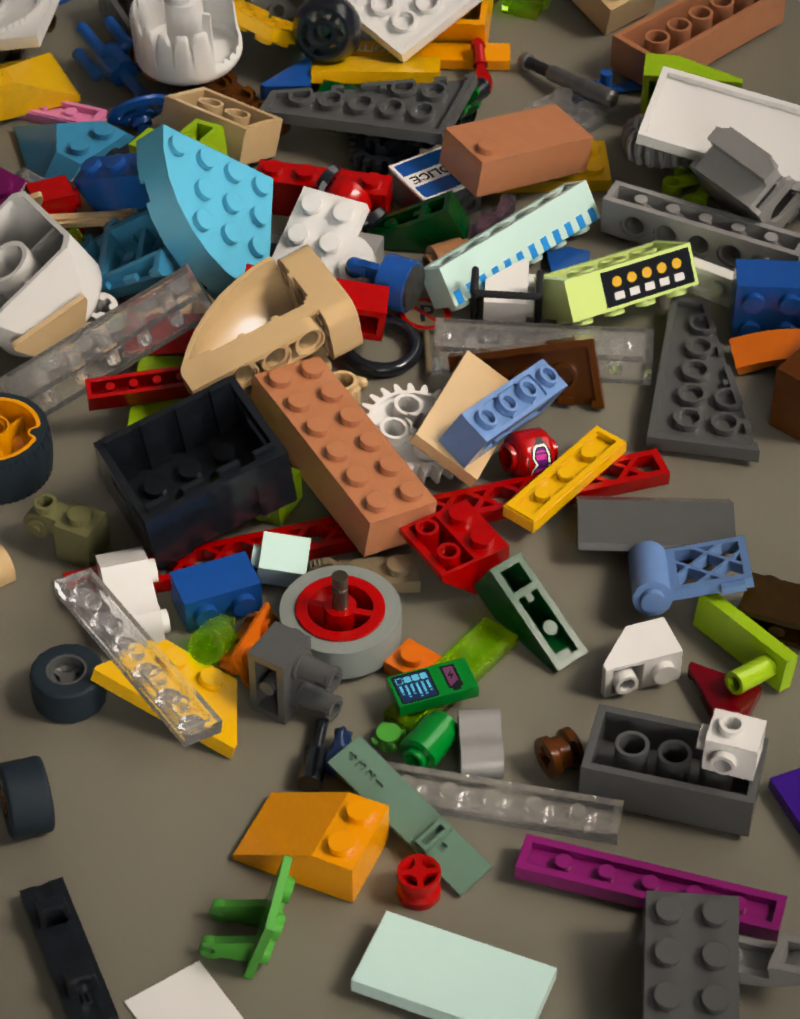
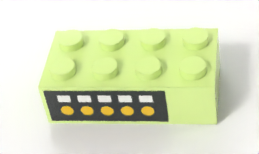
(618, 281)

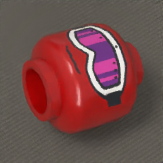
(527, 452)

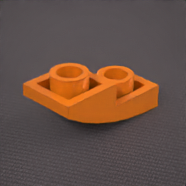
(764, 349)

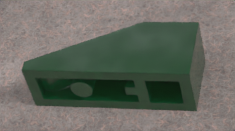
(424, 224)
(528, 610)

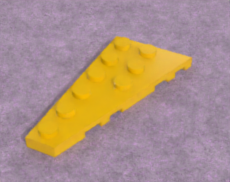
(266, 29)

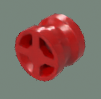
(426, 874)

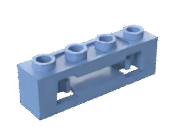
(502, 412)

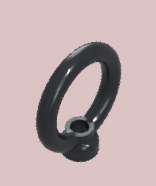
(393, 368)

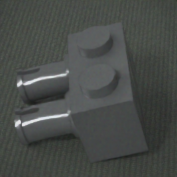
(289, 677)

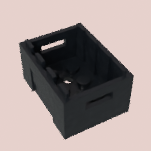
(180, 453)

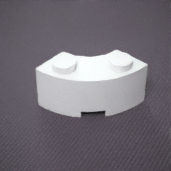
(131, 580)

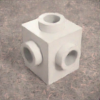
(732, 744)

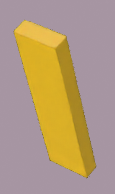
(564, 479)

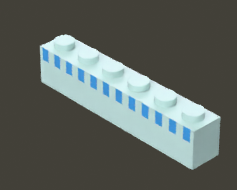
(520, 236)

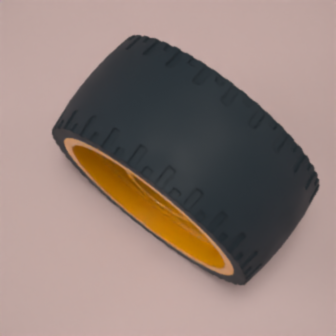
(24, 448)

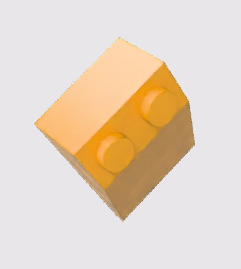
(328, 835)

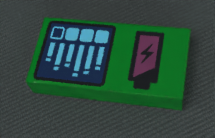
(432, 686)

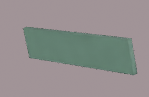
(411, 815)

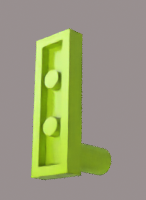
(760, 653)

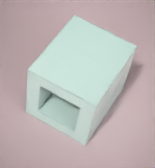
(280, 558)

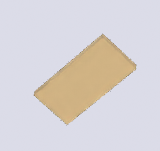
(465, 387)

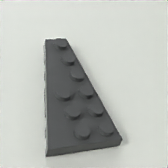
(378, 108)
(695, 390)

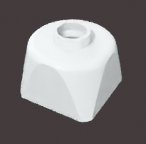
(39, 269)

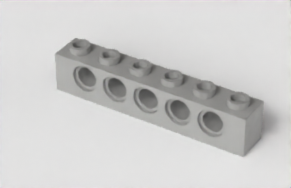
(713, 234)

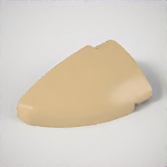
(272, 320)

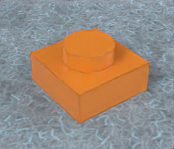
(409, 657)

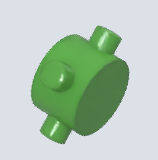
(388, 737)

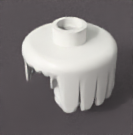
(185, 39)

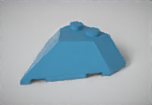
(63, 147)

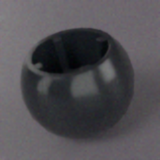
(318, 48)

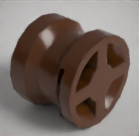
(559, 752)

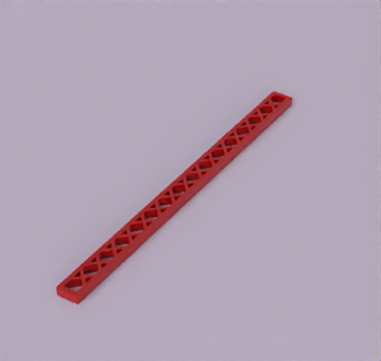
(480, 497)

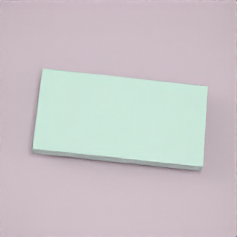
(449, 974)

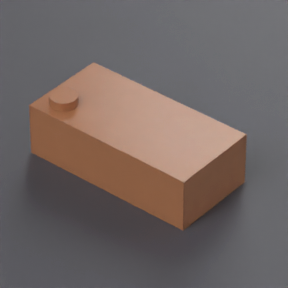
(515, 150)

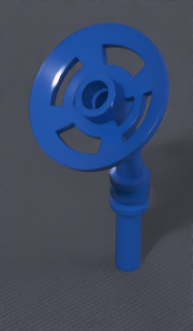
(136, 112)

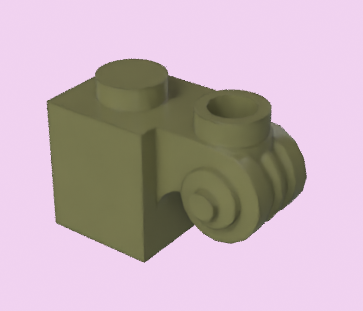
(77, 529)

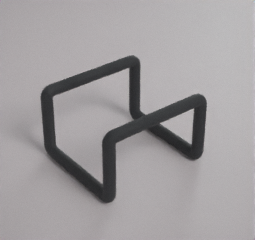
(475, 293)

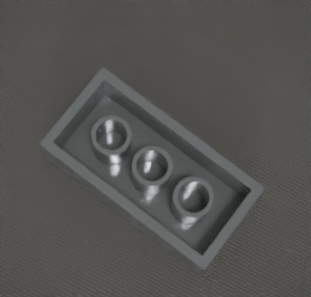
(659, 772)
(689, 956)

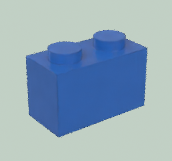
(216, 588)

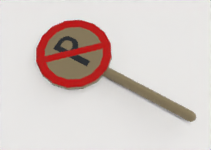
(423, 319)

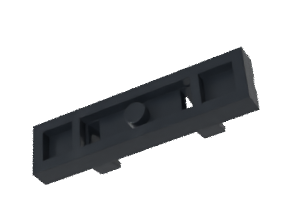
(67, 952)

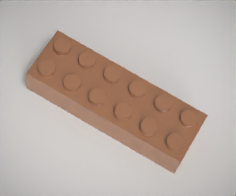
(693, 30)
(341, 454)

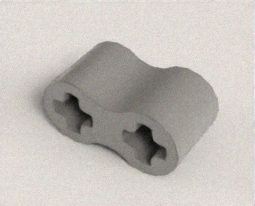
(480, 742)

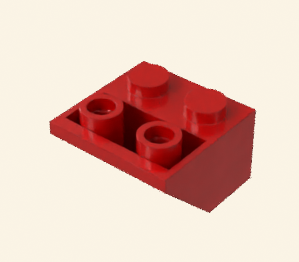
(457, 544)

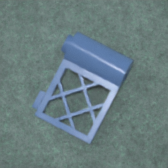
(659, 576)

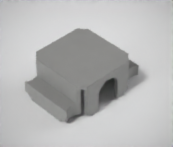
(744, 179)

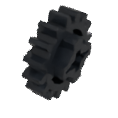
(378, 153)

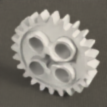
(398, 418)

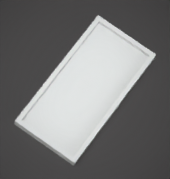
(690, 107)

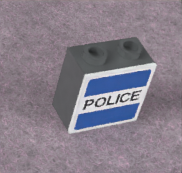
(425, 178)

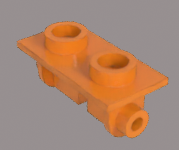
(254, 626)

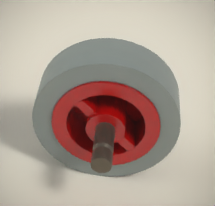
(347, 614)

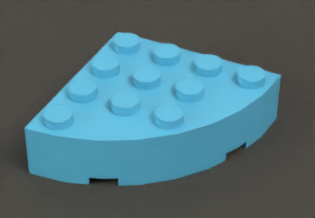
(205, 206)

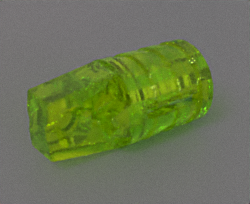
(213, 639)

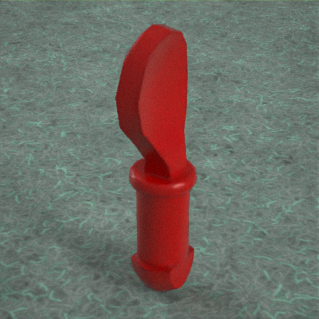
(479, 60)

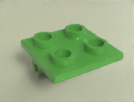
(259, 912)

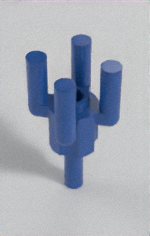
(110, 58)

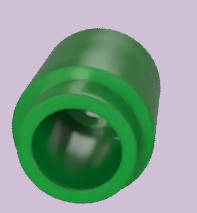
(429, 740)

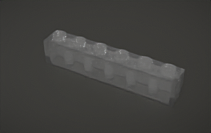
(111, 342)
(623, 353)

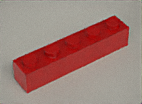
(135, 388)

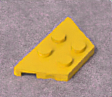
(211, 683)

